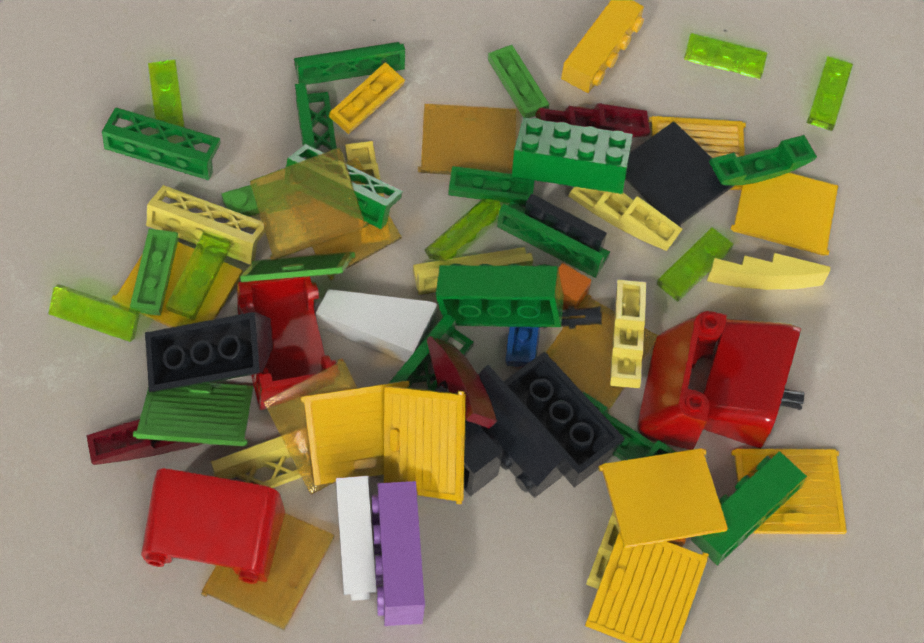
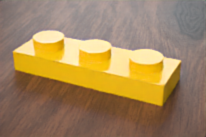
(366, 98)

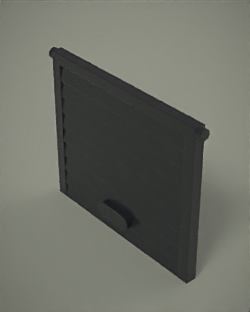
(674, 174)

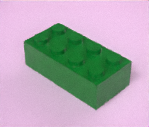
(572, 155)
(501, 295)

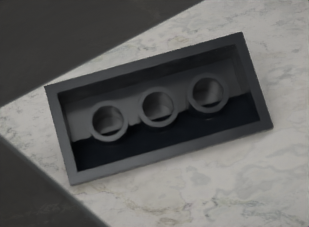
(208, 351)
(566, 415)
(526, 444)

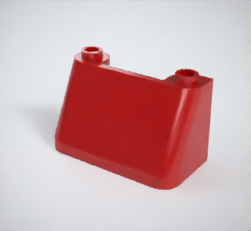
(295, 332)
(749, 379)
(668, 407)
(213, 523)

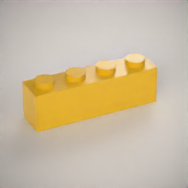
(602, 43)

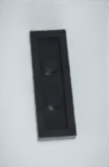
(565, 223)

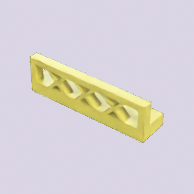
(190, 226)
(427, 273)
(253, 459)

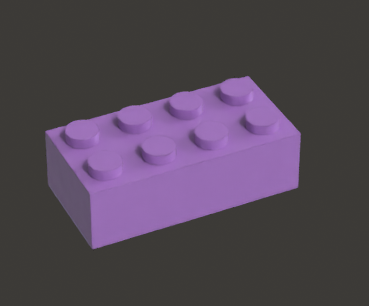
(400, 560)

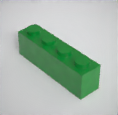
(752, 505)

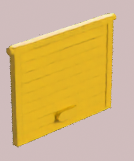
(713, 136)
(788, 212)
(213, 303)
(346, 432)
(425, 441)
(663, 497)
(812, 509)
(646, 592)

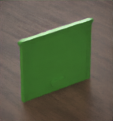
(297, 266)
(197, 414)

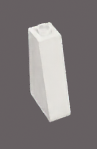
(377, 321)
(356, 537)

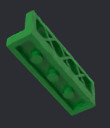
(349, 63)
(305, 115)
(156, 147)
(373, 207)
(515, 222)
(421, 357)

